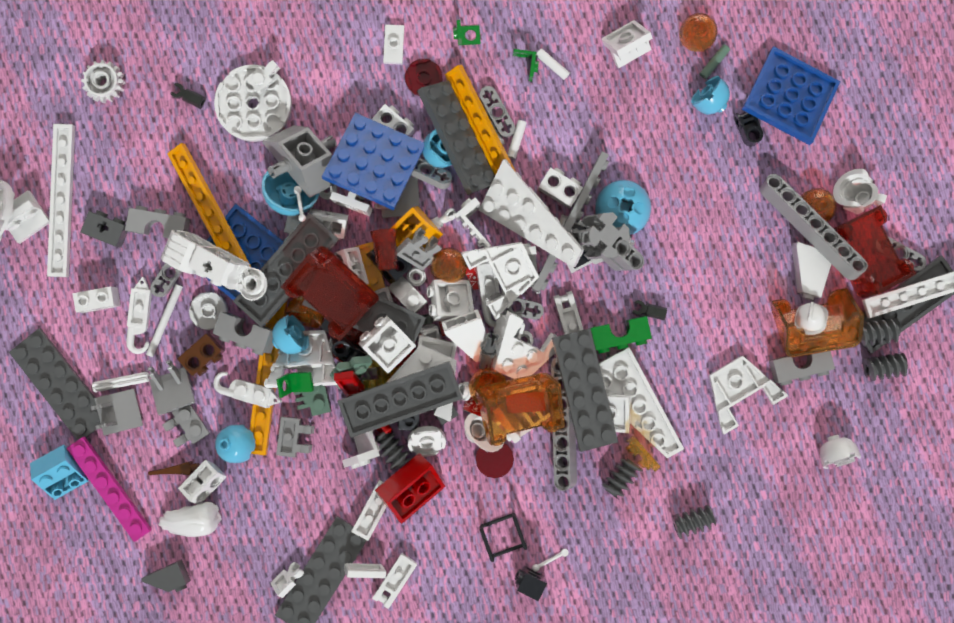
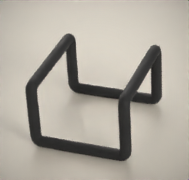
(492, 556)

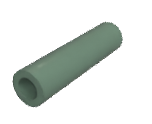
(714, 62)

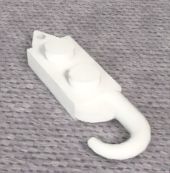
(487, 285)
(138, 315)
(247, 391)

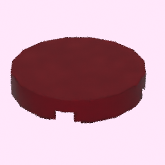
(417, 78)
(495, 463)

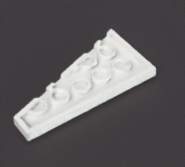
(523, 212)
(624, 377)

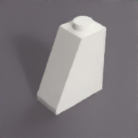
(810, 270)
(467, 333)

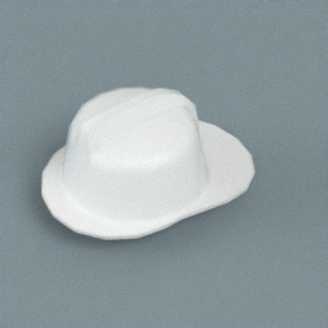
(811, 318)
(476, 433)

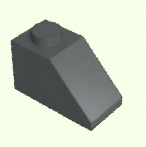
(169, 577)

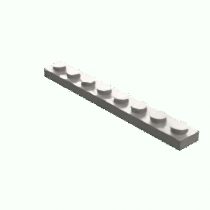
(575, 215)

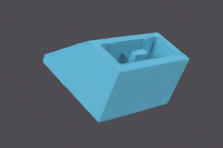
(57, 472)

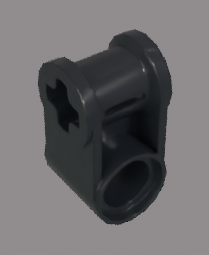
(748, 124)
(347, 351)

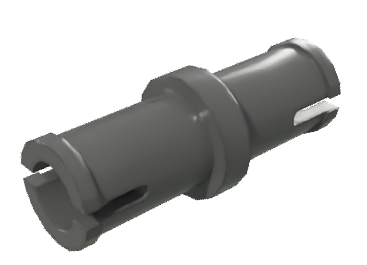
(488, 351)

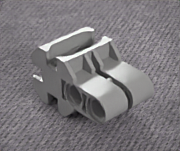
(608, 242)

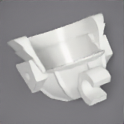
(857, 191)

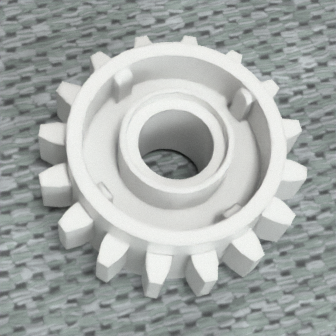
(93, 78)

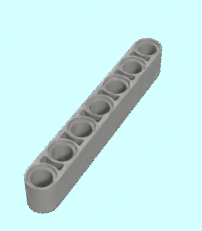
(790, 204)
(561, 451)

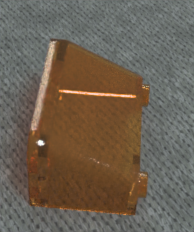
(842, 330)
(520, 406)

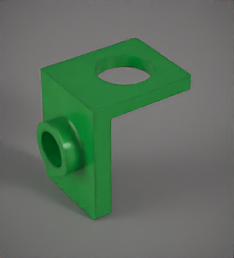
(459, 33)
(528, 54)
(295, 383)

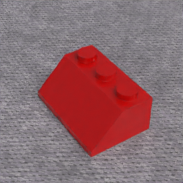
(410, 488)

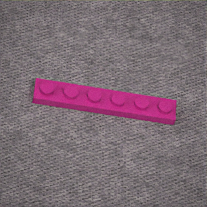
(109, 488)

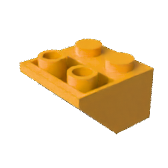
(411, 222)

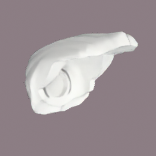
(192, 520)

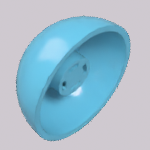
(281, 197)
(612, 198)

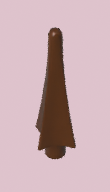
(181, 469)

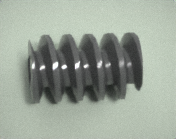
(881, 330)
(885, 365)
(391, 450)
(621, 478)
(694, 521)

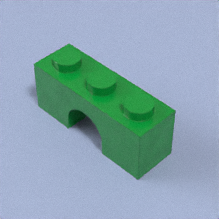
(637, 331)

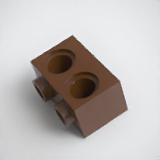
(199, 351)

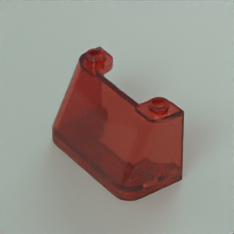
(872, 243)
(331, 290)

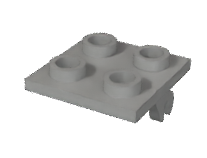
(408, 199)
(172, 389)
(118, 412)

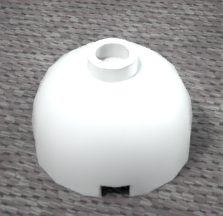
(838, 451)

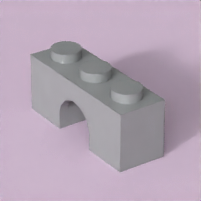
(141, 220)
(231, 328)
(785, 371)

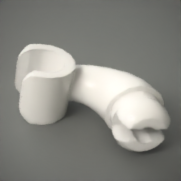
(447, 216)

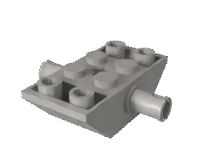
(302, 157)

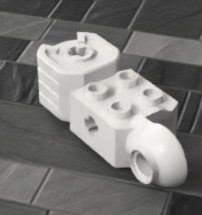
(200, 257)

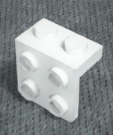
(367, 449)

